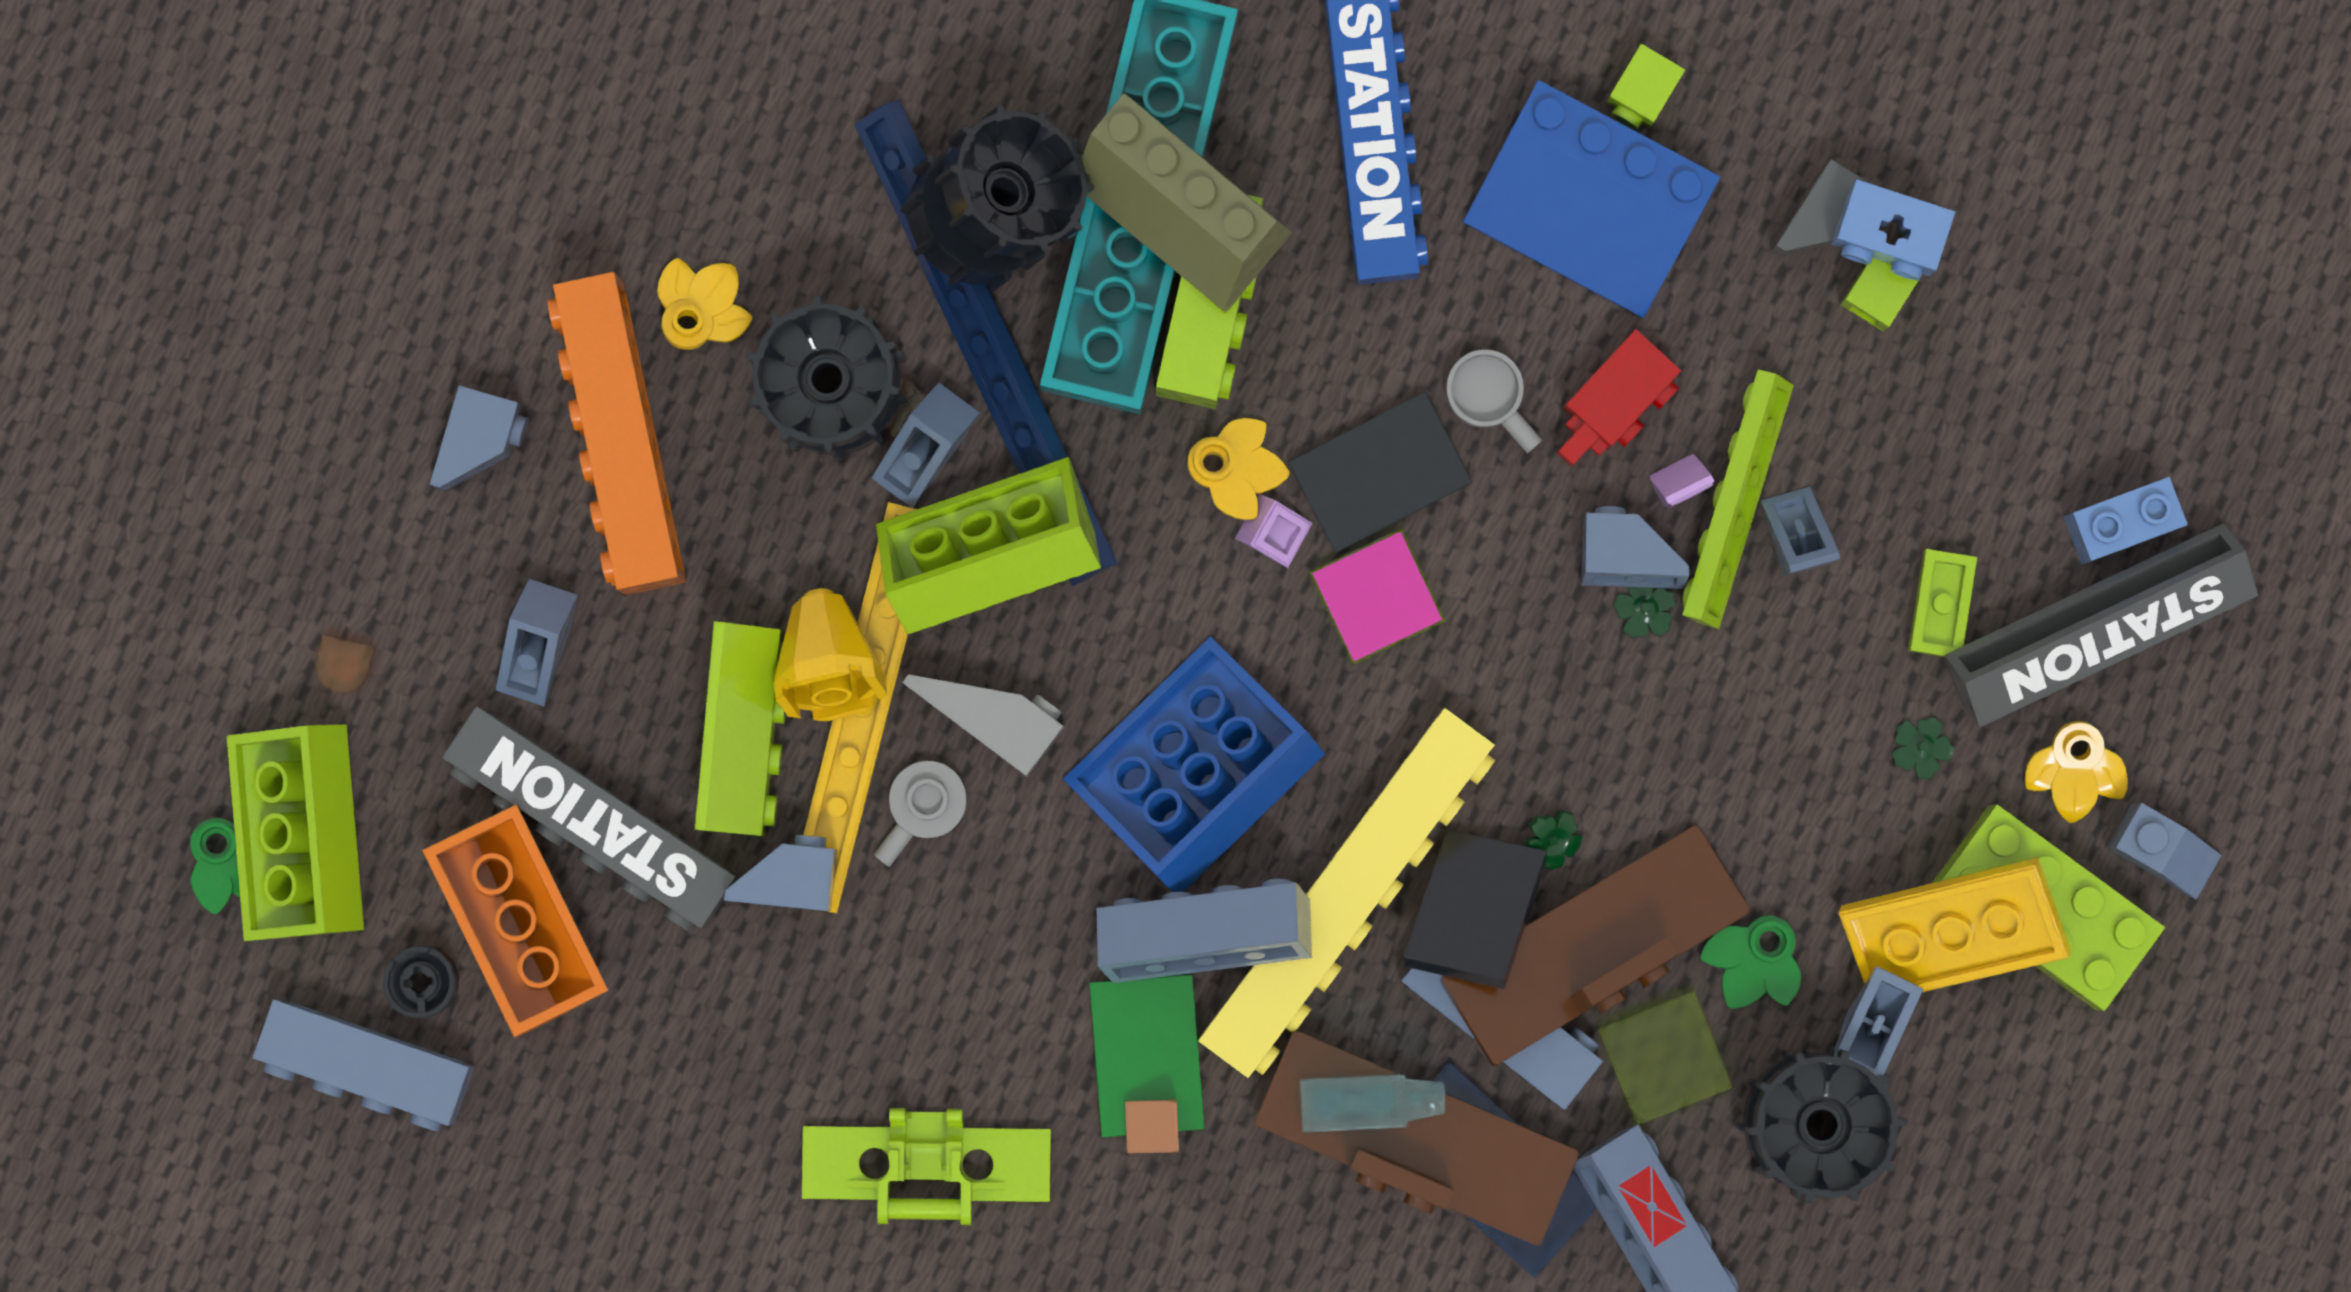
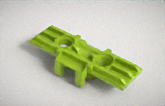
(926, 1149)

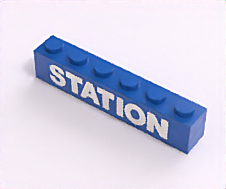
(1374, 140)

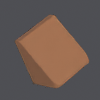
(1152, 1126)

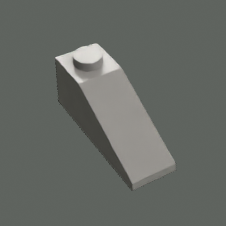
(1000, 720)

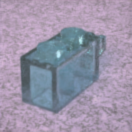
(1367, 1101)

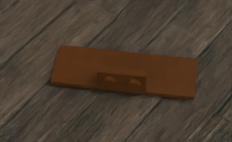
(1602, 944)
(1444, 1160)

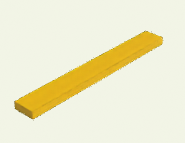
(857, 738)

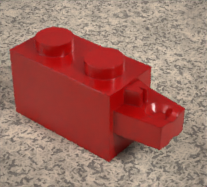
(1616, 396)

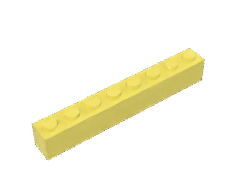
(1350, 888)

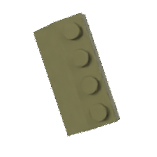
(1179, 203)

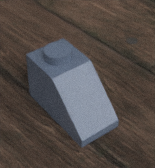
(477, 436)
(925, 444)
(1627, 553)
(535, 641)
(2164, 849)
(790, 877)

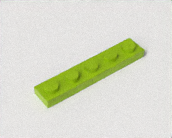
(1737, 499)

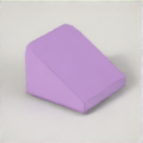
(1681, 481)
(1275, 531)

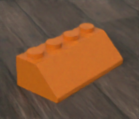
(515, 921)

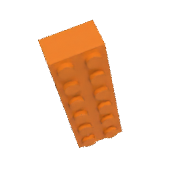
(618, 434)

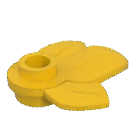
(704, 297)
(1245, 467)
(2077, 779)

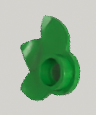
(214, 874)
(1751, 969)

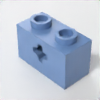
(1874, 207)
(2125, 520)

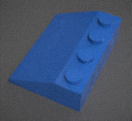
(1591, 199)
(1194, 766)

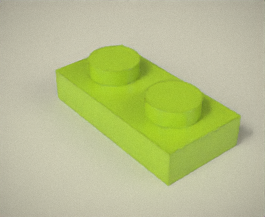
(1942, 602)

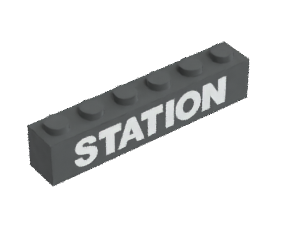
(2102, 625)
(590, 818)

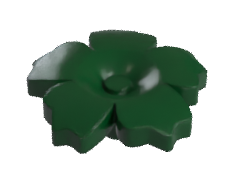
(1645, 610)
(1921, 747)
(1555, 837)

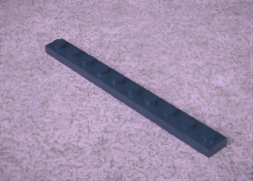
(974, 321)

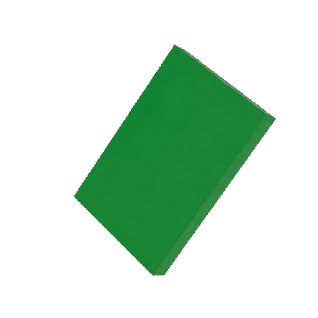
(1146, 1048)

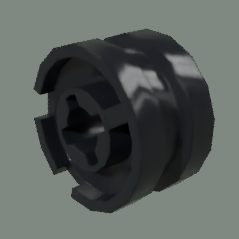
(436, 997)

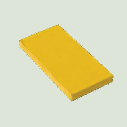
(1959, 927)

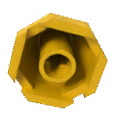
(826, 661)

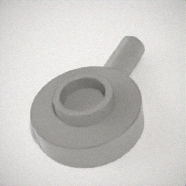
(1486, 392)
(925, 803)

